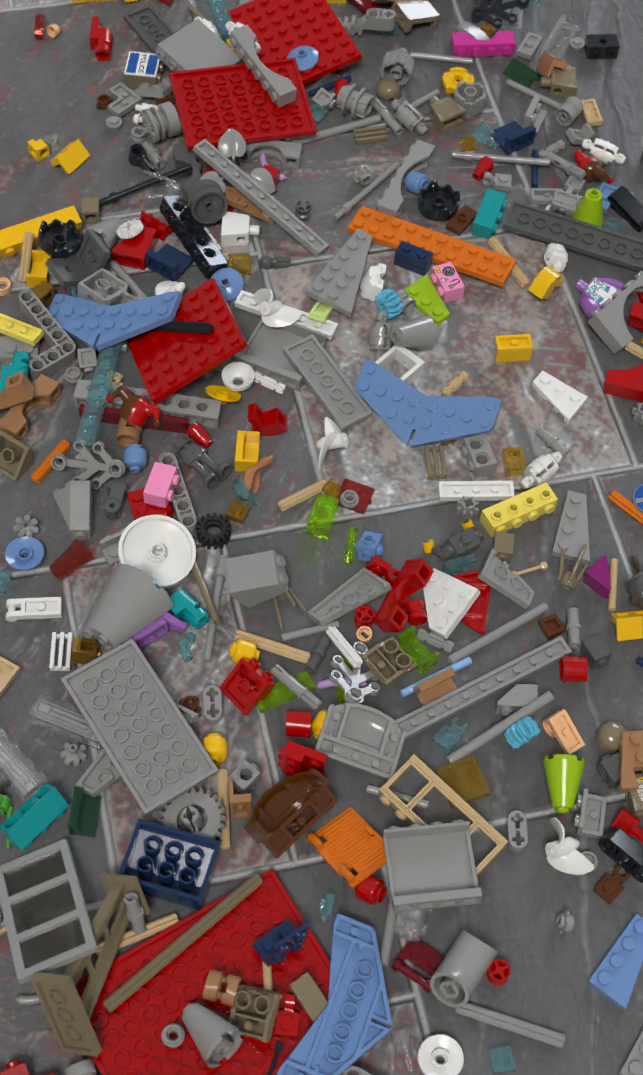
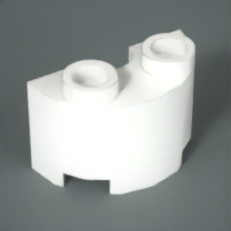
(372, 283)

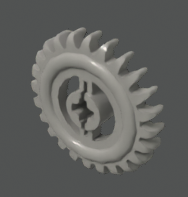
(186, 803)

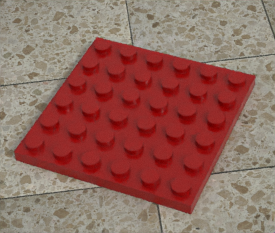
(177, 358)

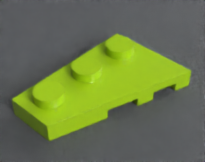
(428, 300)

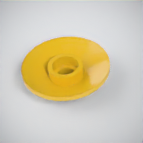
(222, 394)

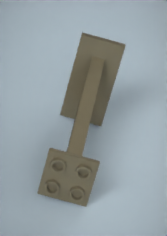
(57, 993)

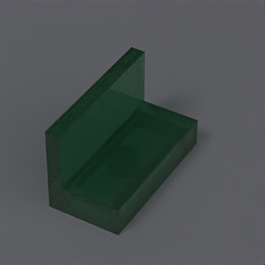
(521, 73)
(84, 814)

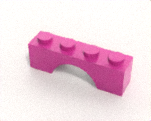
(466, 46)

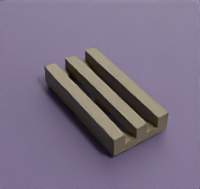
(370, 135)
(434, 450)

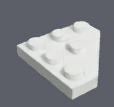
(447, 602)

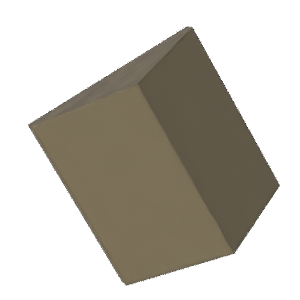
(14, 456)

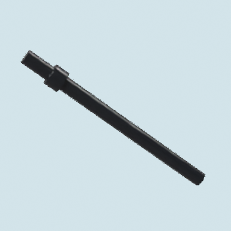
(114, 197)

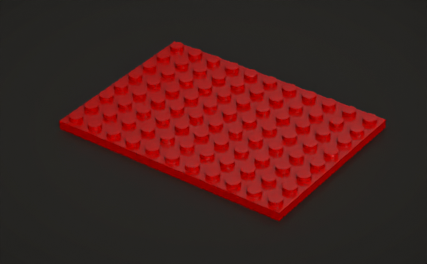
(134, 1030)

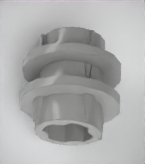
(355, 101)

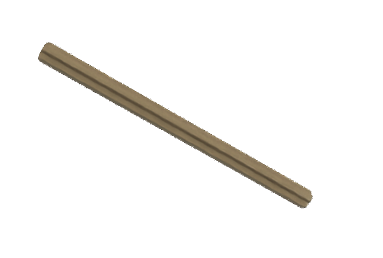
(182, 943)

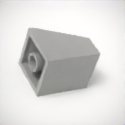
(255, 577)

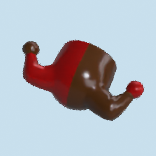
(593, 167)
(135, 407)

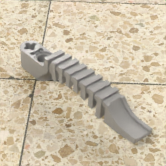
(373, 20)

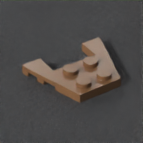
(631, 760)

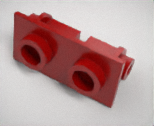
(152, 222)

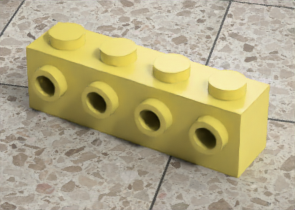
(519, 509)

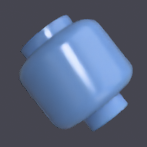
(415, 182)
(135, 458)

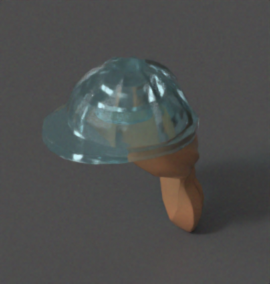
(248, 481)

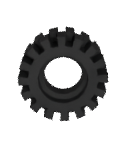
(213, 540)

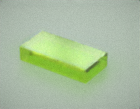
(350, 545)

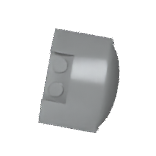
(361, 739)

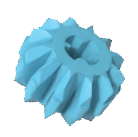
(389, 302)
(522, 732)

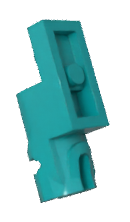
(19, 363)
(188, 609)

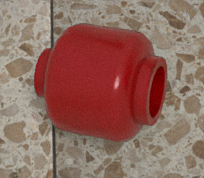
(371, 890)

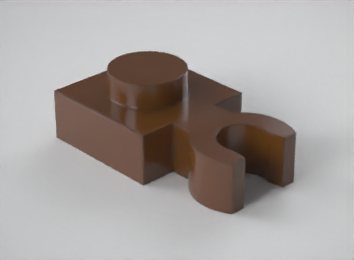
(610, 886)

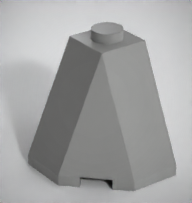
(76, 508)

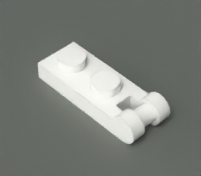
(34, 608)

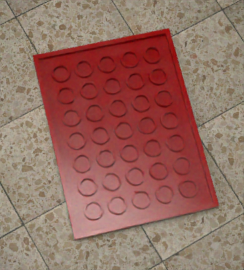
(297, 23)
(231, 97)

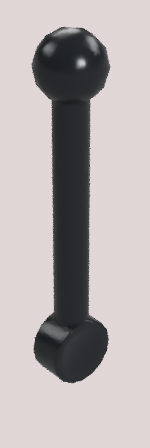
(278, 1048)

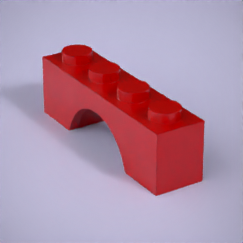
(411, 578)

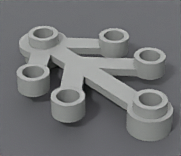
(92, 464)
(352, 692)

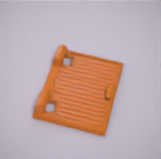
(350, 846)

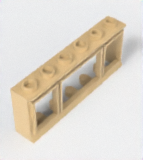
(405, 812)

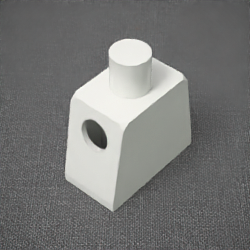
(237, 229)

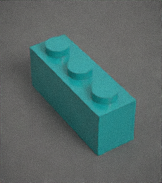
(489, 214)
(34, 816)

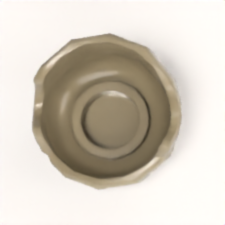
(388, 89)
(608, 736)

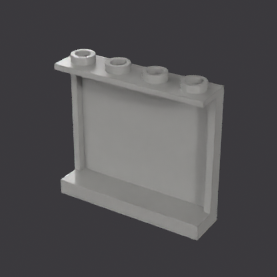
(195, 48)
(266, 352)
(431, 866)

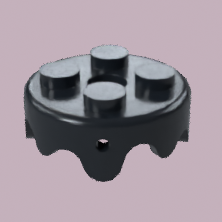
(433, 194)
(61, 231)

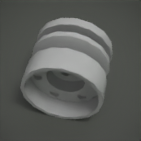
(161, 121)

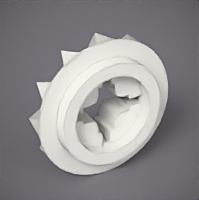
(130, 229)

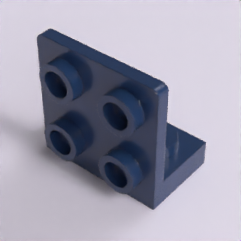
(514, 137)
(168, 262)
(279, 942)

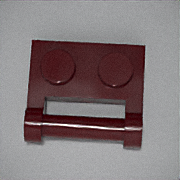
(423, 958)

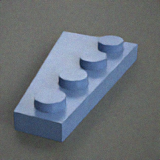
(621, 966)

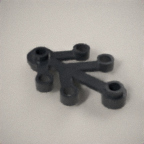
(497, 9)

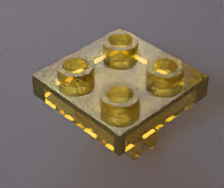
(464, 779)

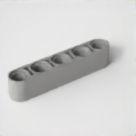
(183, 500)

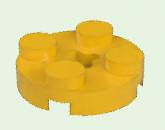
(449, 79)

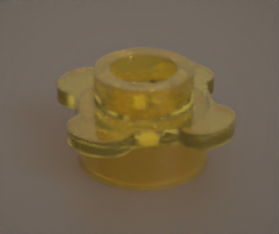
(468, 143)
(331, 488)

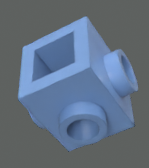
(369, 546)

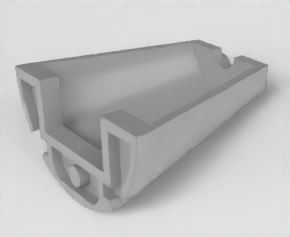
(125, 606)

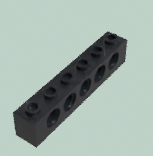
(192, 235)

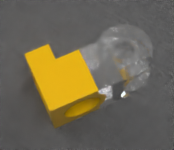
(44, 147)

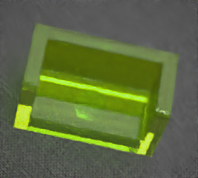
(322, 516)
(417, 651)

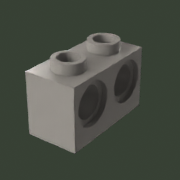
(481, 453)

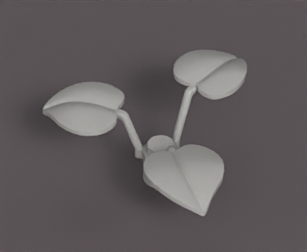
(232, 145)

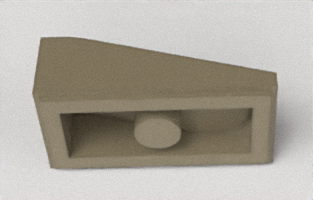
(308, 996)

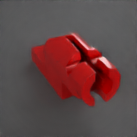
(100, 40)

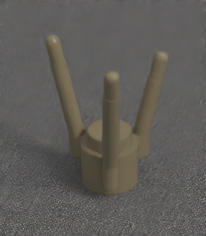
(569, 580)
(292, 599)

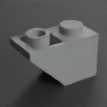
(516, 699)

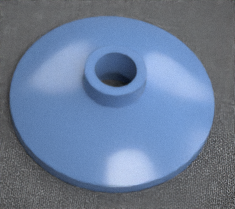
(305, 57)
(234, 285)
(21, 547)

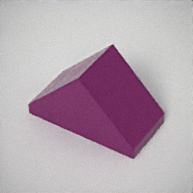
(598, 578)

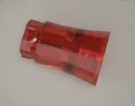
(71, 560)

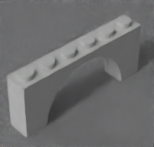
(610, 321)

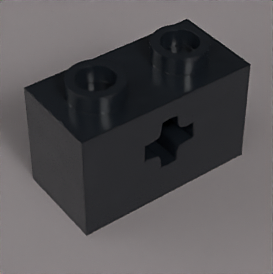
(601, 46)

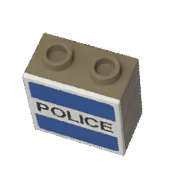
(142, 69)

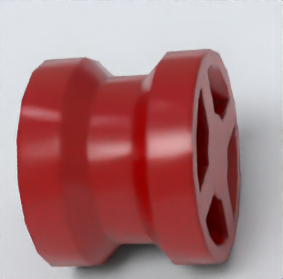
(364, 612)
(500, 968)

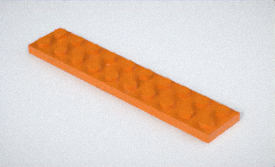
(464, 256)

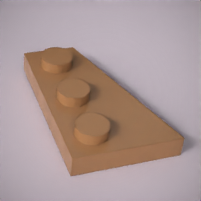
(241, 202)

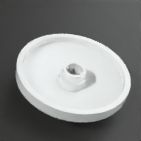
(158, 548)

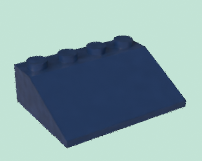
(171, 863)

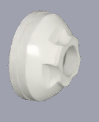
(240, 371)

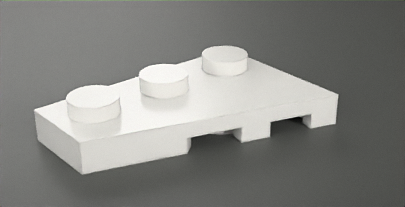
(563, 397)

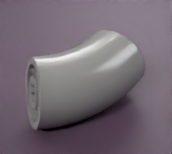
(462, 970)

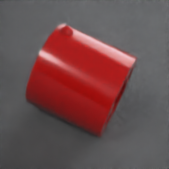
(573, 668)
(298, 724)

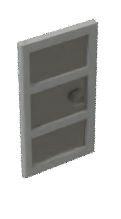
(45, 911)

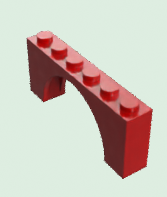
(628, 382)

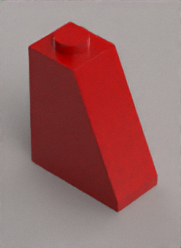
(132, 251)

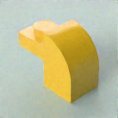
(546, 282)

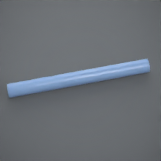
(456, 666)

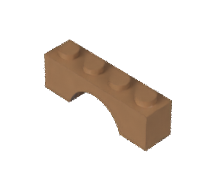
(17, 390)
(44, 394)

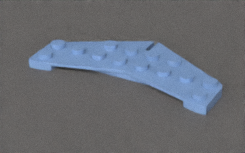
(107, 325)
(431, 417)
(354, 999)

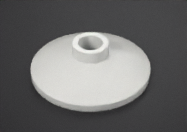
(444, 1047)

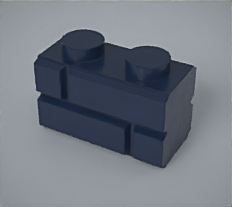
(413, 258)

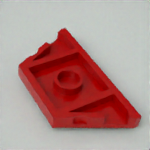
(476, 615)

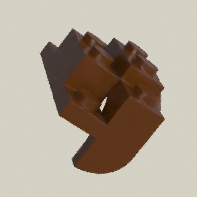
(288, 811)

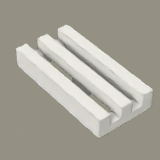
(61, 636)

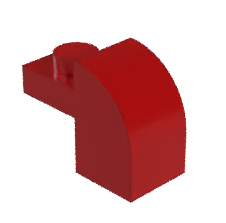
(267, 423)

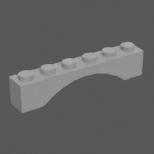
(278, 87)
(418, 159)

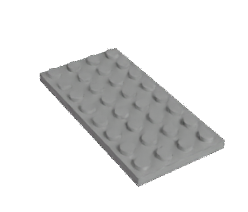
(139, 726)

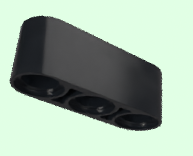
(627, 207)
(623, 851)

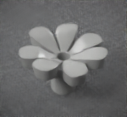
(26, 526)
(73, 753)

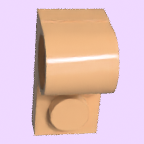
(562, 727)

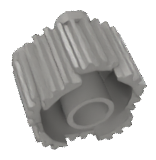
(398, 65)
(470, 97)

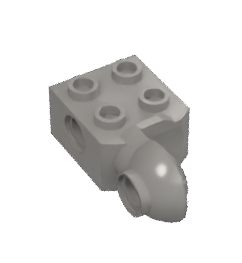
(105, 289)

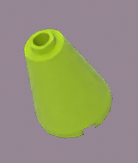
(590, 208)
(563, 780)

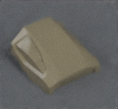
(388, 661)
(255, 1012)

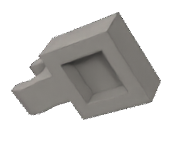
(499, 181)
(574, 185)

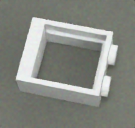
(407, 359)

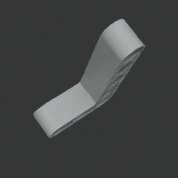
(58, 346)

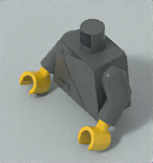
(457, 545)

